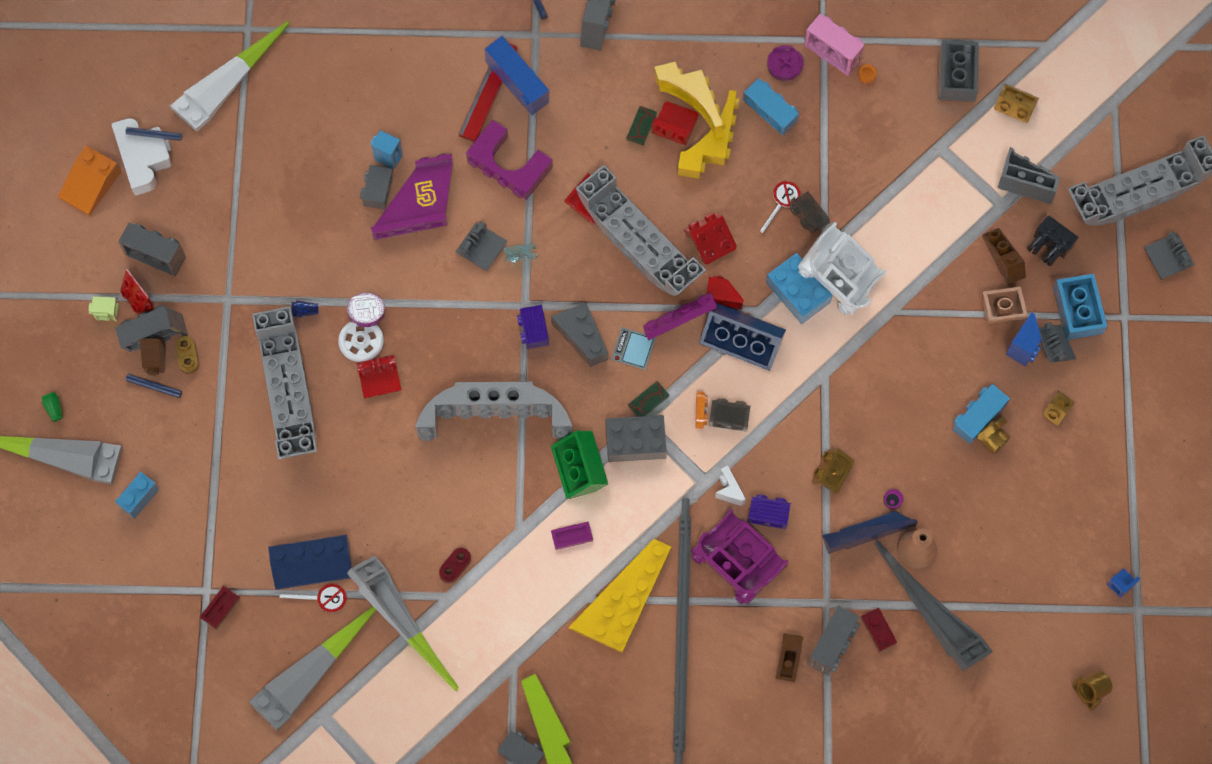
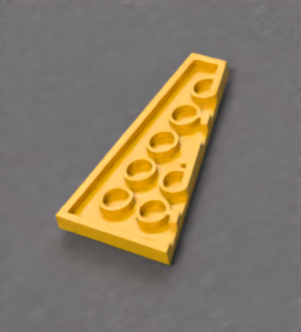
(617, 609)

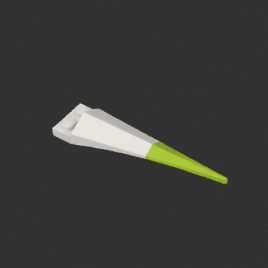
(206, 97)

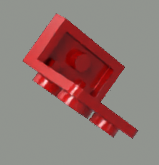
(675, 123)
(711, 237)

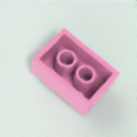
(834, 44)

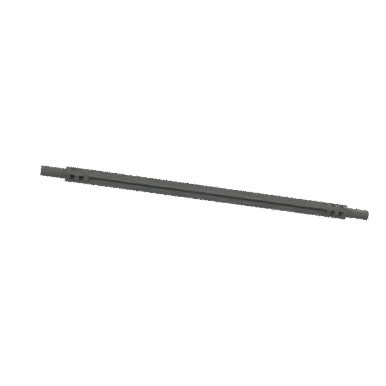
(682, 632)

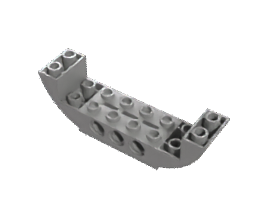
(1144, 186)
(636, 234)
(286, 383)
(489, 400)

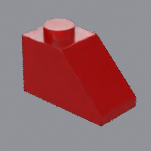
(724, 292)

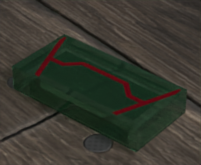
(641, 125)
(648, 400)

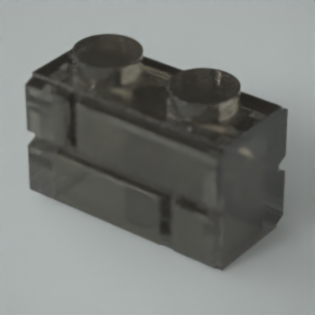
(729, 415)

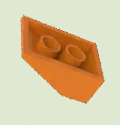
(89, 180)

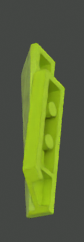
(548, 726)

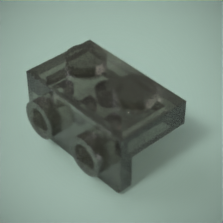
(809, 212)

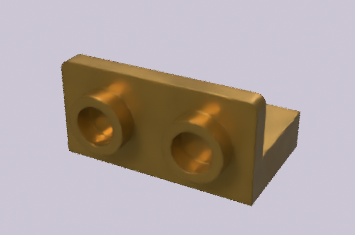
(1016, 103)
(833, 470)

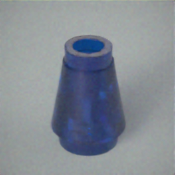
(303, 309)

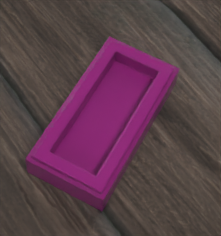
(572, 535)

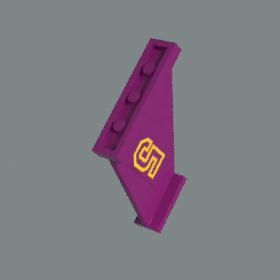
(420, 202)

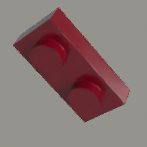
(219, 607)
(878, 629)

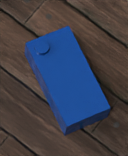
(517, 75)

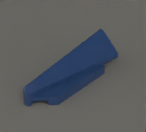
(867, 531)

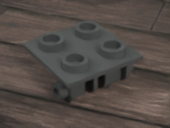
(481, 246)
(1169, 255)
(1055, 343)

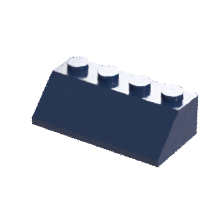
(742, 336)
(310, 562)

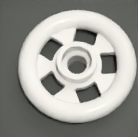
(345, 346)

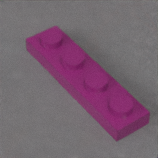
(679, 316)

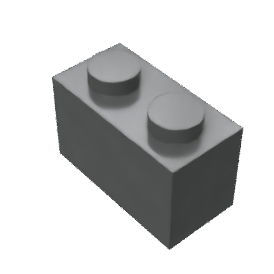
(377, 187)
(519, 751)

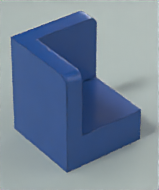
(1122, 583)

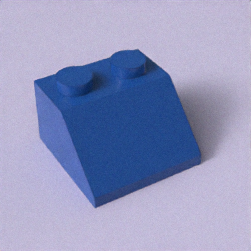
(1026, 343)

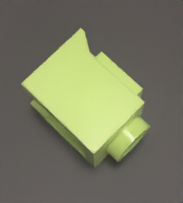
(104, 308)

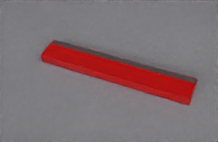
(481, 104)

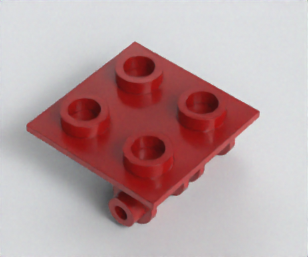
(135, 294)
(378, 376)

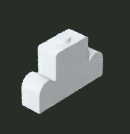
(141, 156)

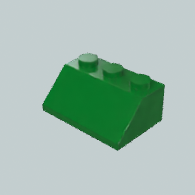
(579, 464)

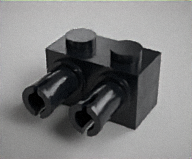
(1055, 237)

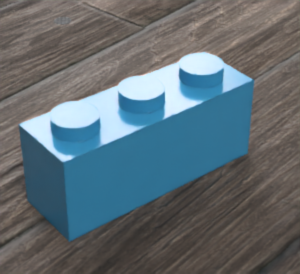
(771, 106)
(980, 413)

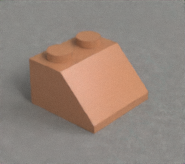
(1004, 305)

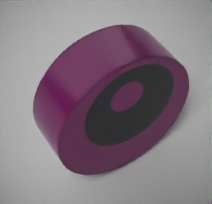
(893, 499)

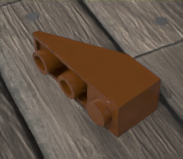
(1005, 256)

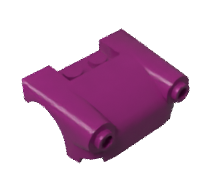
(739, 557)

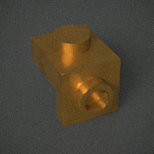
(1058, 408)

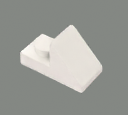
(732, 492)

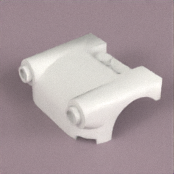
(842, 268)

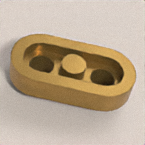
(187, 353)

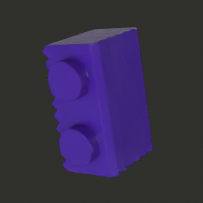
(534, 327)
(769, 512)

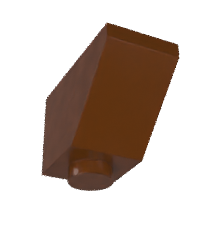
(152, 356)
(789, 657)

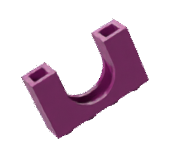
(520, 181)

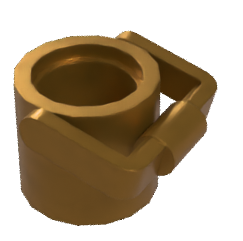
(993, 436)
(1093, 688)

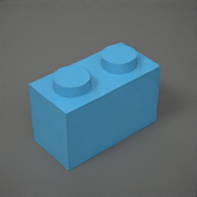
(386, 149)
(137, 495)

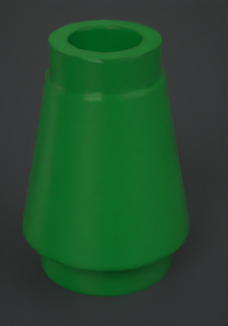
(52, 405)

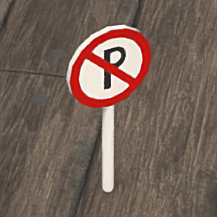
(782, 194)
(330, 598)

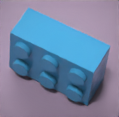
(799, 294)
(1080, 307)

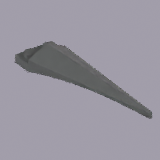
(953, 634)

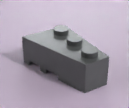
(596, 23)
(1027, 179)
(153, 325)
(582, 333)

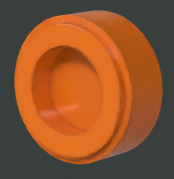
(867, 73)

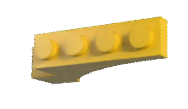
(693, 90)
(710, 148)

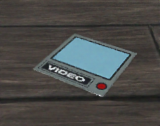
(633, 348)

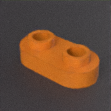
(701, 402)

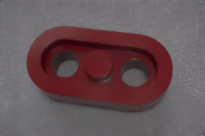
(454, 564)

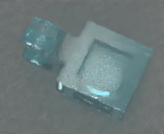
(518, 252)

